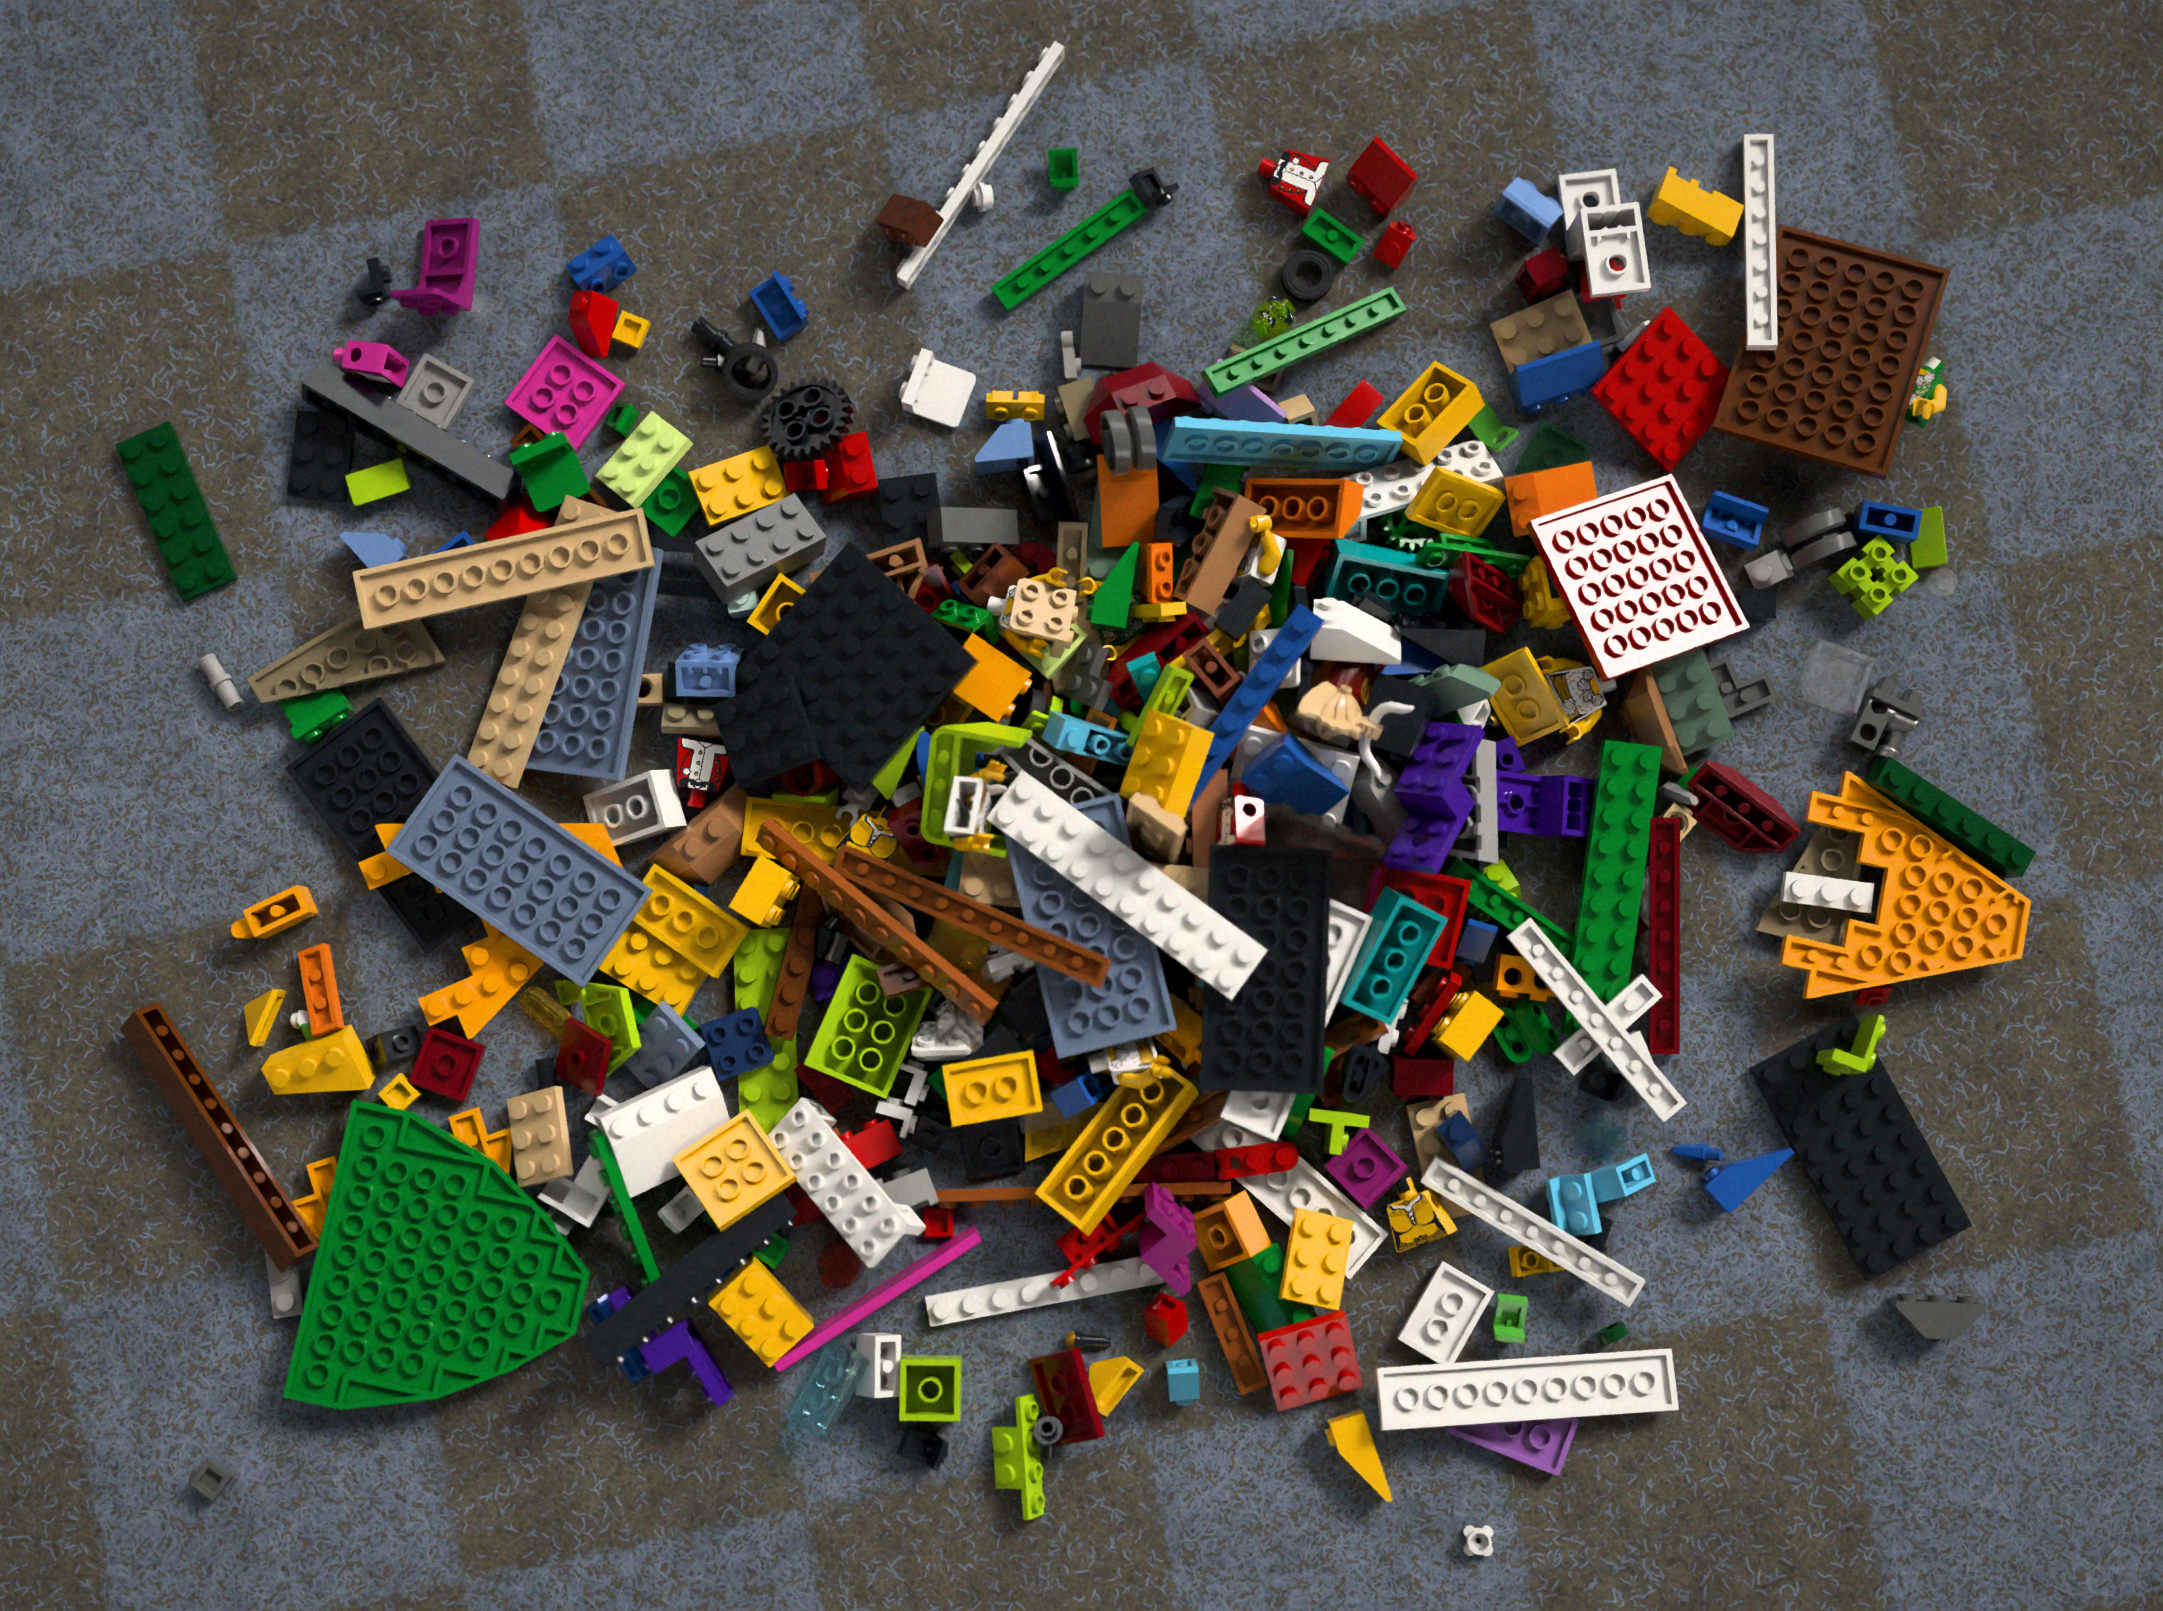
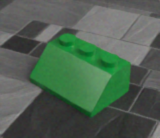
(1258, 1288)

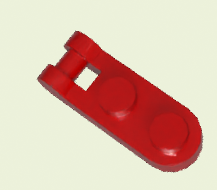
(1256, 1159)

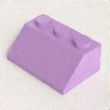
(1242, 404)

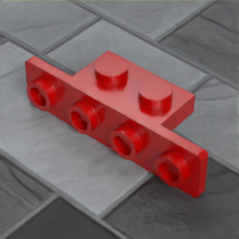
(1082, 1249)

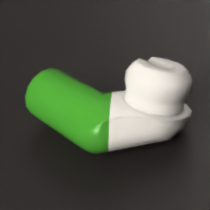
(301, 1020)

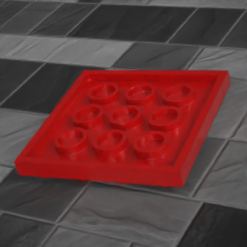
(1664, 389)

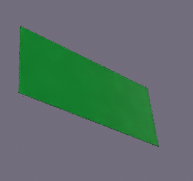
(1280, 591)

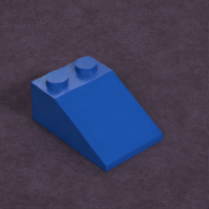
(1293, 776)

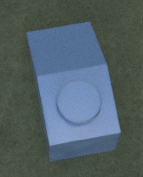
(375, 548)

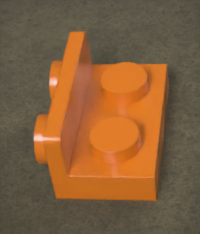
(1156, 572)

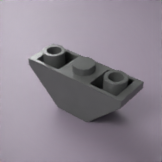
(1936, 1316)

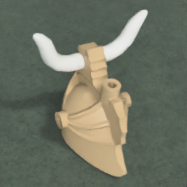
(1337, 712)

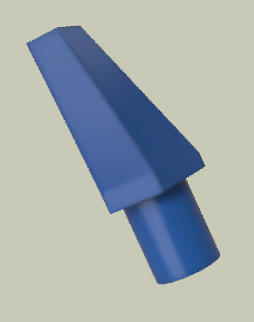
(1698, 1152)

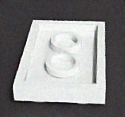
(1445, 1314)

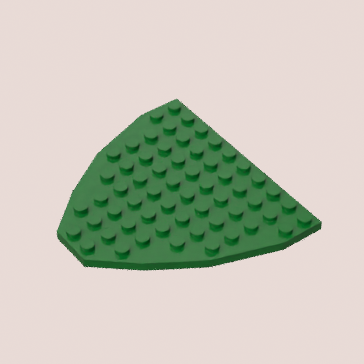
(427, 1271)

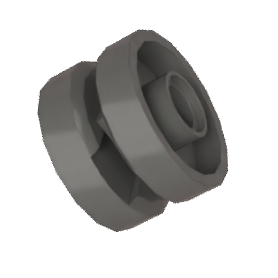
(1128, 440)
(1817, 539)

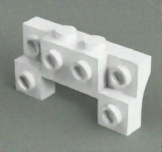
(585, 1195)

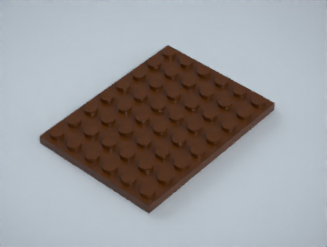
(1844, 357)

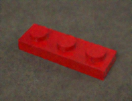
(1431, 1012)

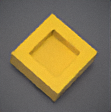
(631, 330)
(400, 1093)

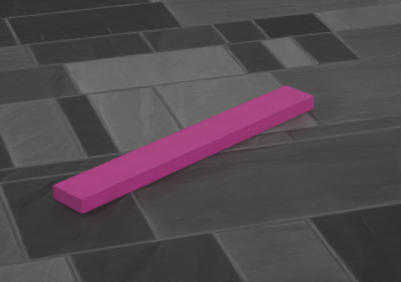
(880, 1296)

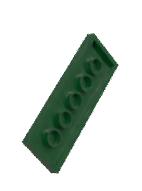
(176, 511)

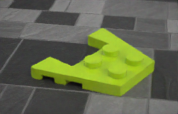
(607, 1012)

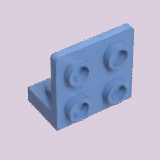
(708, 670)

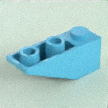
(1087, 739)

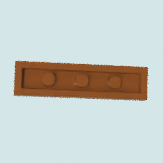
(1232, 1333)

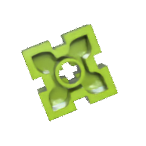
(1855, 576)

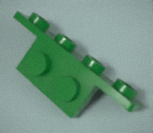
(1449, 546)

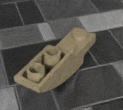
(690, 719)

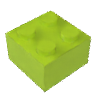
(930, 1388)

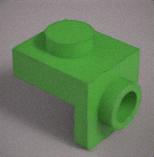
(1509, 1318)

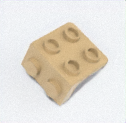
(1044, 613)

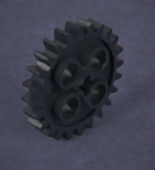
(807, 419)

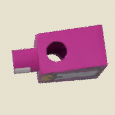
(373, 363)

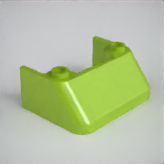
(954, 754)

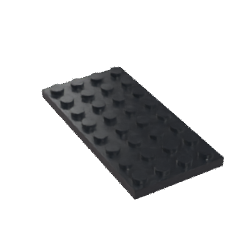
(373, 776)
(1277, 1020)
(1860, 1152)

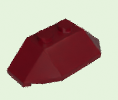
(1149, 385)
(1485, 593)
(1167, 641)
(1740, 811)

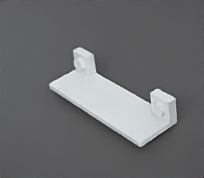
(1396, 484)
(841, 1183)

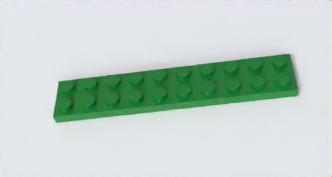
(1614, 869)

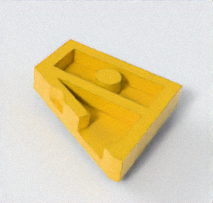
(1158, 611)

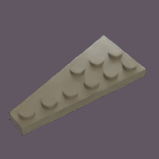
(345, 658)
(1826, 854)

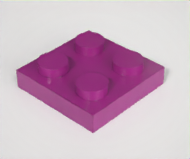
(1366, 1167)

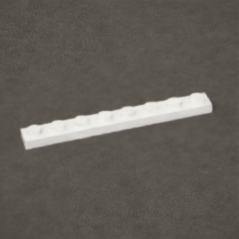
(1759, 242)
(1596, 1020)
(1532, 1230)
(1036, 1292)

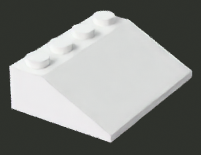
(661, 1125)

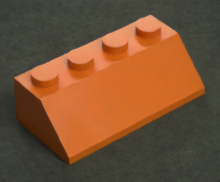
(1307, 505)

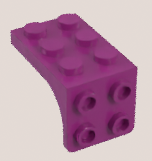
(446, 269)

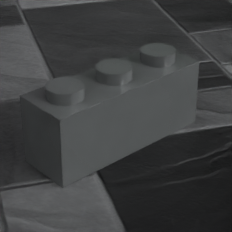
(971, 529)

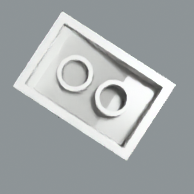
(1353, 635)
(637, 807)

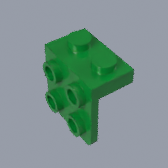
(550, 471)
(316, 713)

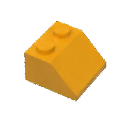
(1229, 1231)

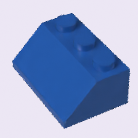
(1556, 378)

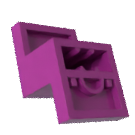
(1167, 1238)

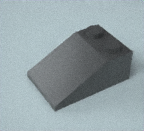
(1111, 320)

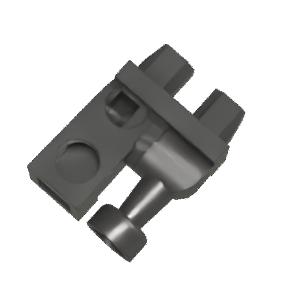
(1884, 712)

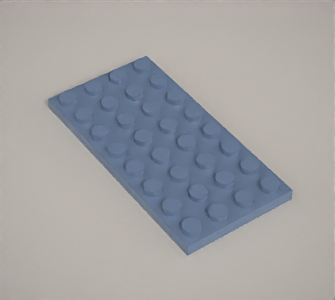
(599, 685)
(519, 870)
(1134, 994)

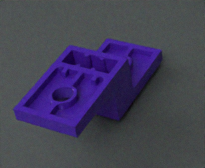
(1434, 797)
(1544, 804)
(676, 1343)

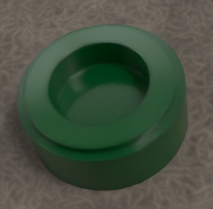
(1612, 1333)

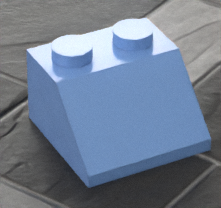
(1528, 210)
(1007, 449)

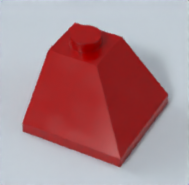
(519, 519)

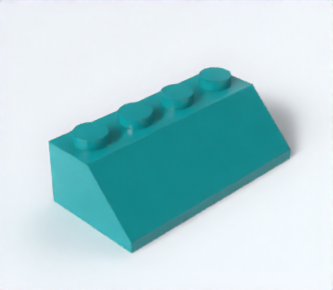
(1387, 574)
(1391, 955)

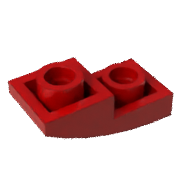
(1355, 407)

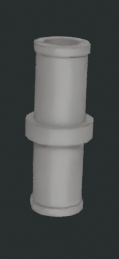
(221, 682)

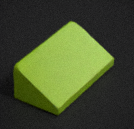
(378, 481)
(1930, 546)
(827, 796)

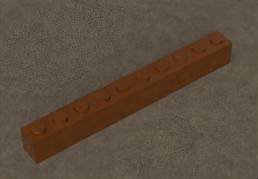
(219, 1137)

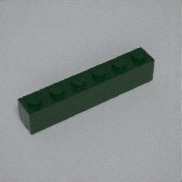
(1950, 818)

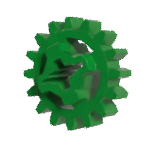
(1404, 537)

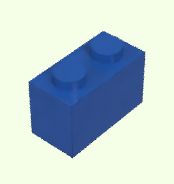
(1890, 521)

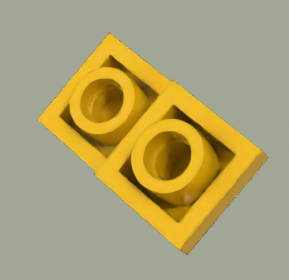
(1527, 1261)

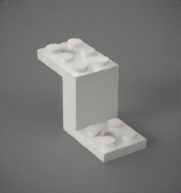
(1603, 233)

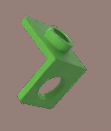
(1489, 429)

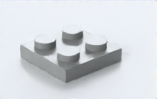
(436, 392)

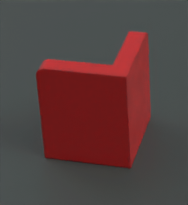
(1166, 1319)

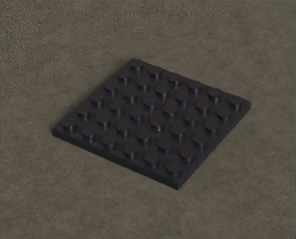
(862, 663)

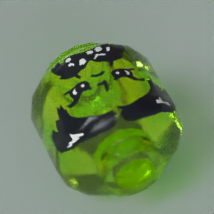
(1273, 317)

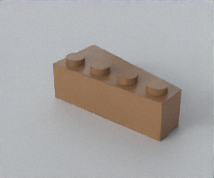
(1217, 550)

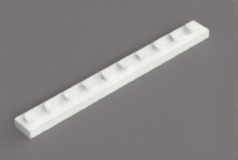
(986, 155)

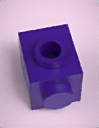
(1508, 756)

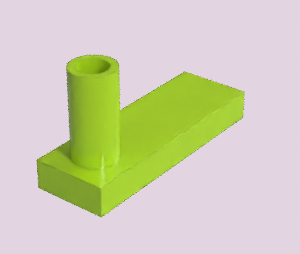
(1164, 699)

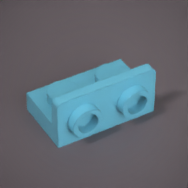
(1573, 1204)

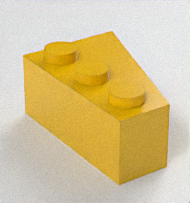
(1694, 209)
(321, 1065)

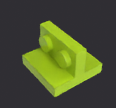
(1336, 1137)

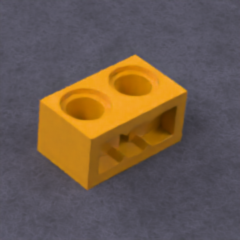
(1524, 980)

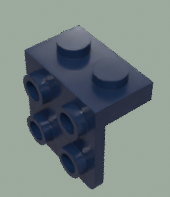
(735, 1044)

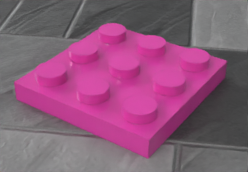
(565, 392)

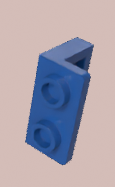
(601, 266)
(780, 307)
(1733, 520)

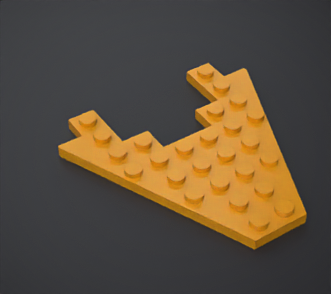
(1933, 905)
(496, 962)

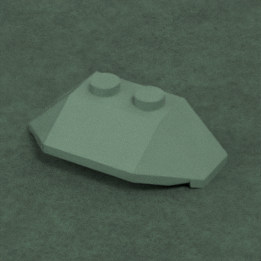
(1457, 686)

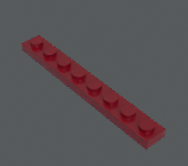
(1664, 934)

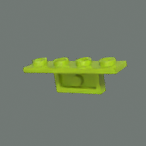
(1018, 1457)

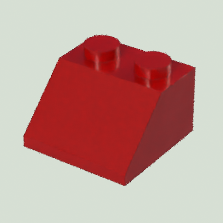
(1381, 178)
(850, 470)

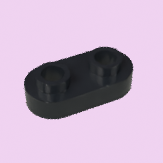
(1355, 1073)

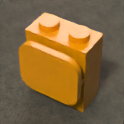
(993, 681)

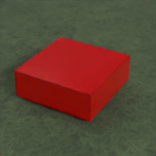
(938, 1222)

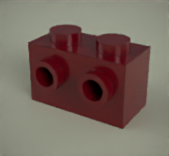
(1542, 275)
(905, 825)
(1421, 1076)

